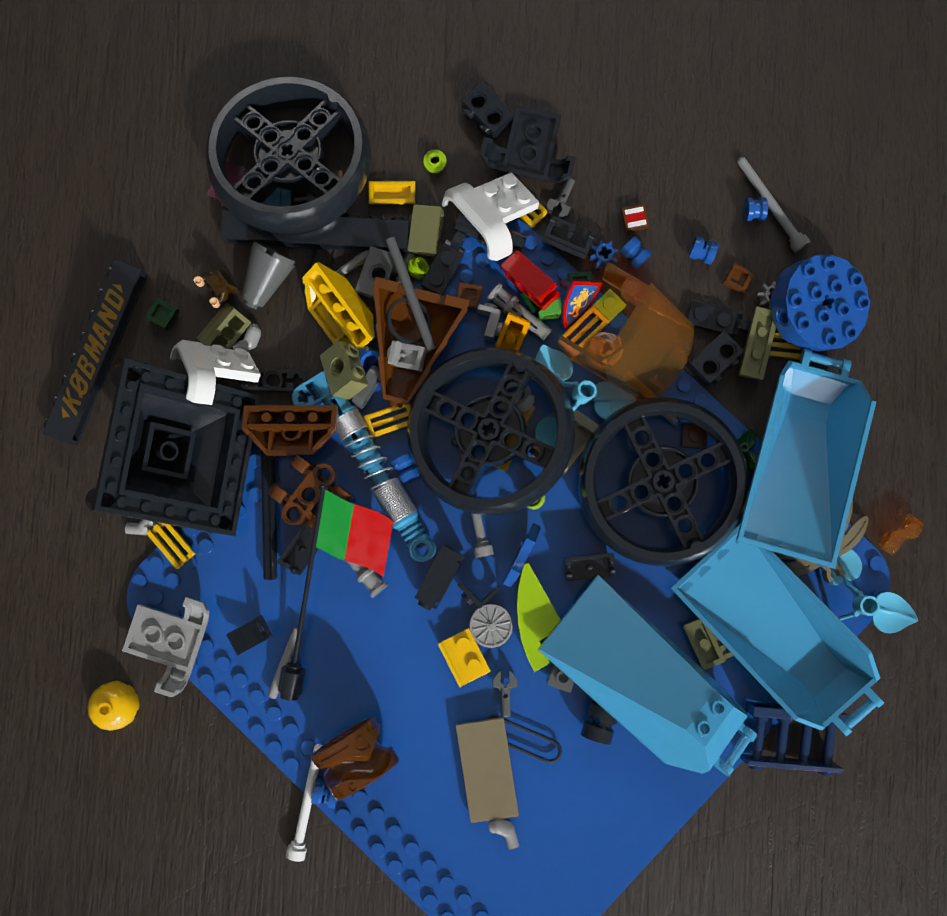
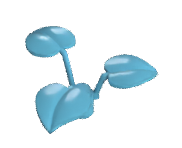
(604, 394)
(888, 610)

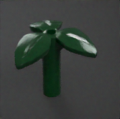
(748, 441)

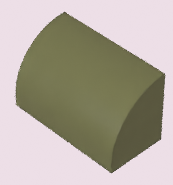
(426, 230)
(224, 328)

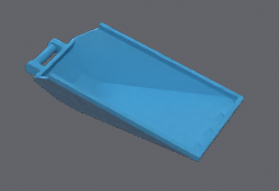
(808, 461)
(782, 634)
(647, 682)

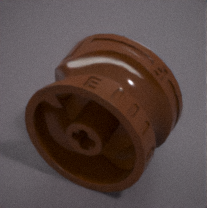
(354, 759)

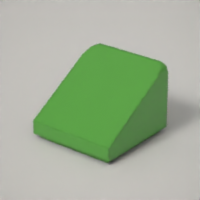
(551, 312)

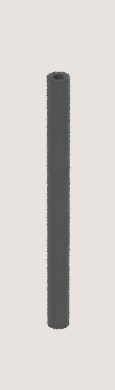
(410, 293)

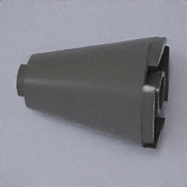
(264, 274)

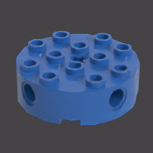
(820, 303)

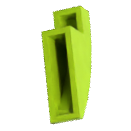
(534, 616)

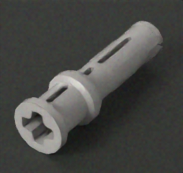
(510, 304)
(369, 579)

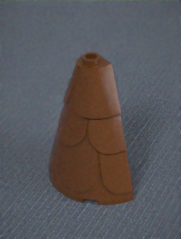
(445, 314)

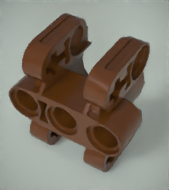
(297, 499)

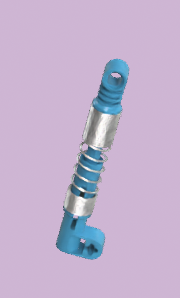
(390, 492)

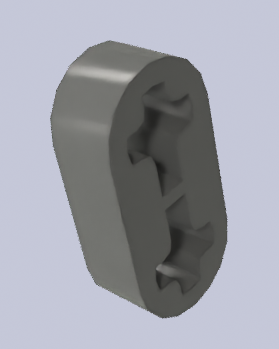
(373, 379)

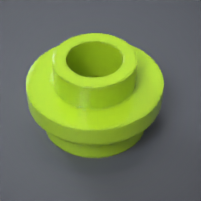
(438, 167)
(418, 267)

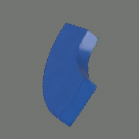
(522, 555)

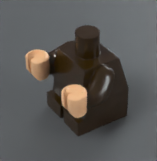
(219, 284)

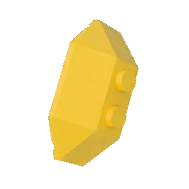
(337, 307)

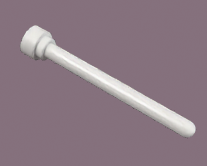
(296, 850)

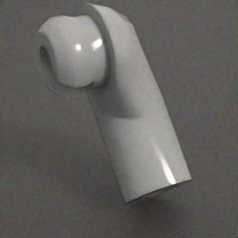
(250, 339)
(139, 528)
(505, 829)

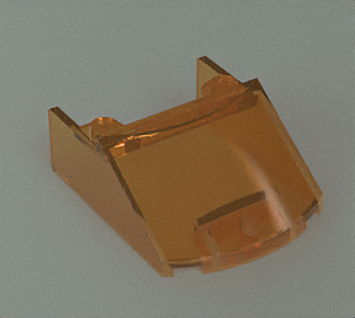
(647, 349)

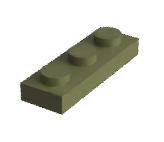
(757, 345)

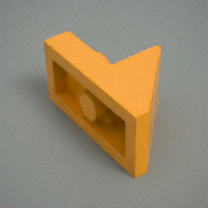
(513, 332)

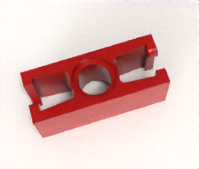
(530, 280)

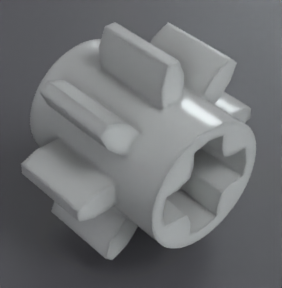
(764, 299)

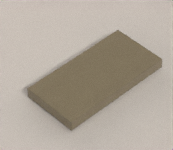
(487, 770)

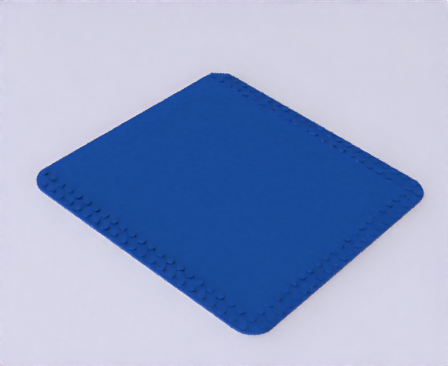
(581, 820)

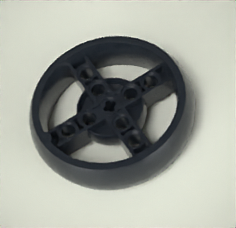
(288, 154)
(519, 369)
(692, 542)

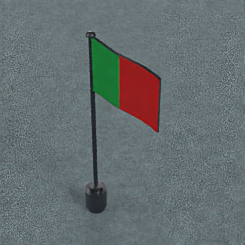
(350, 535)

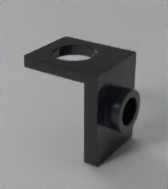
(470, 598)
(249, 635)

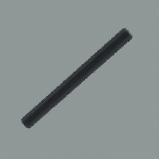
(268, 518)

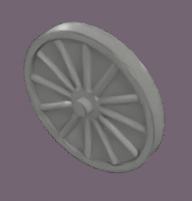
(491, 625)

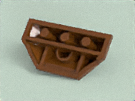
(290, 428)

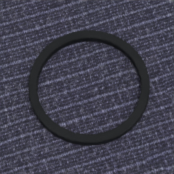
(391, 329)

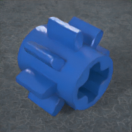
(608, 250)

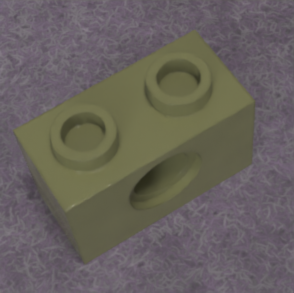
(343, 370)

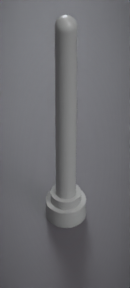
(797, 240)
(482, 546)

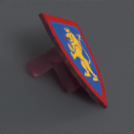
(578, 299)

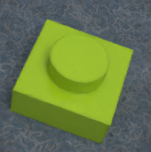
(610, 305)

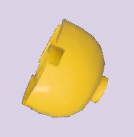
(113, 705)

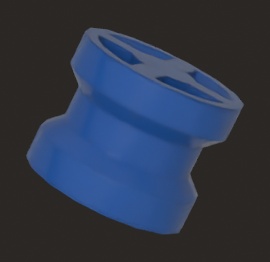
(755, 209)

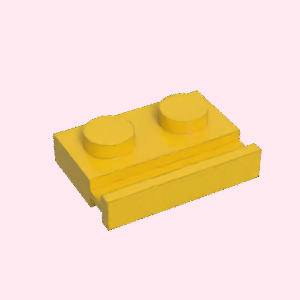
(464, 657)

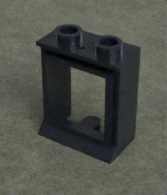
(438, 577)

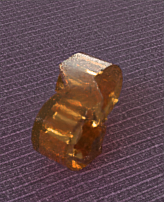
(893, 539)

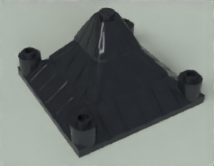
(172, 455)

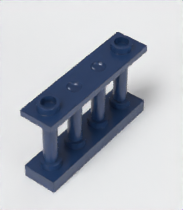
(761, 712)

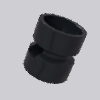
(599, 725)

